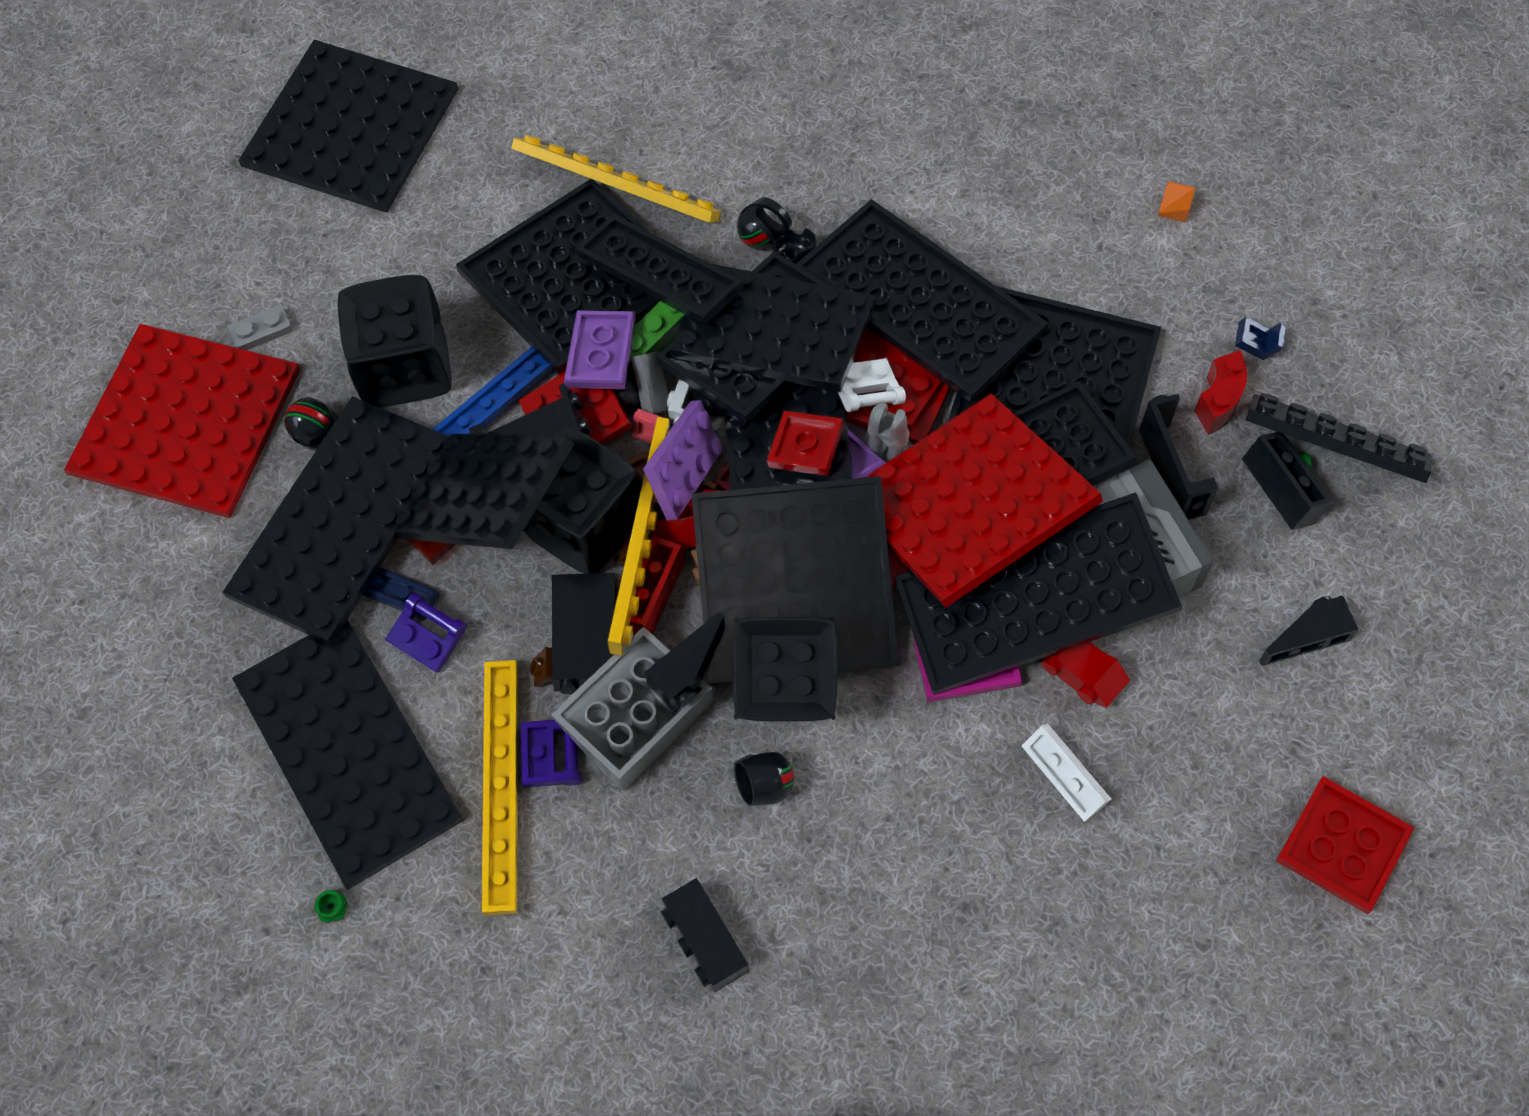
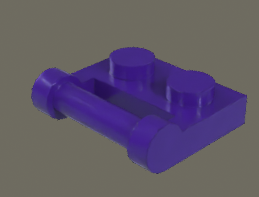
(421, 642)
(540, 756)

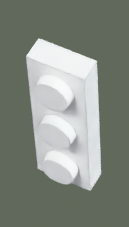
(1066, 772)

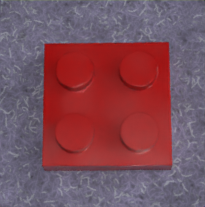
(805, 443)

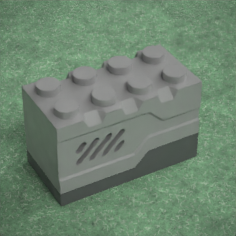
(1176, 539)

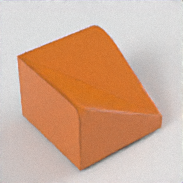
(1176, 201)

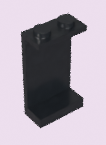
(547, 419)
(1191, 497)
(580, 627)

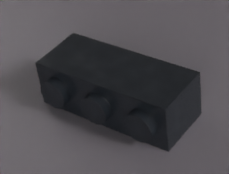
(1287, 480)
(704, 936)

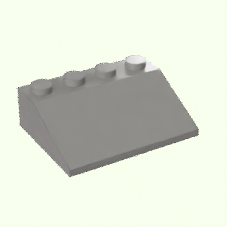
(620, 716)

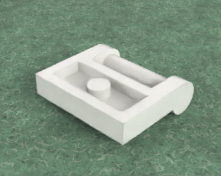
(871, 377)

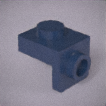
(1259, 339)

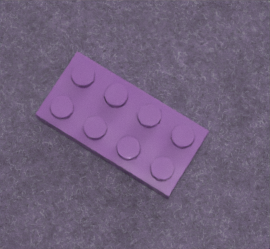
(683, 460)

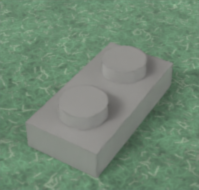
(260, 328)

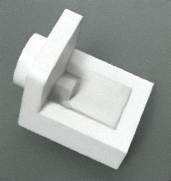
(678, 401)

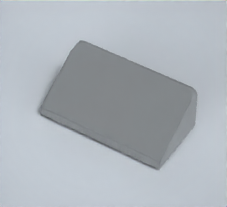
(650, 382)

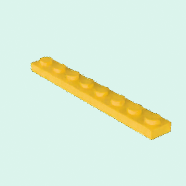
(626, 181)
(638, 549)
(500, 788)

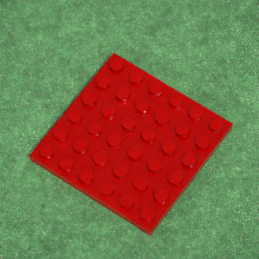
(183, 420)
(977, 498)

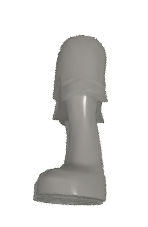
(887, 430)

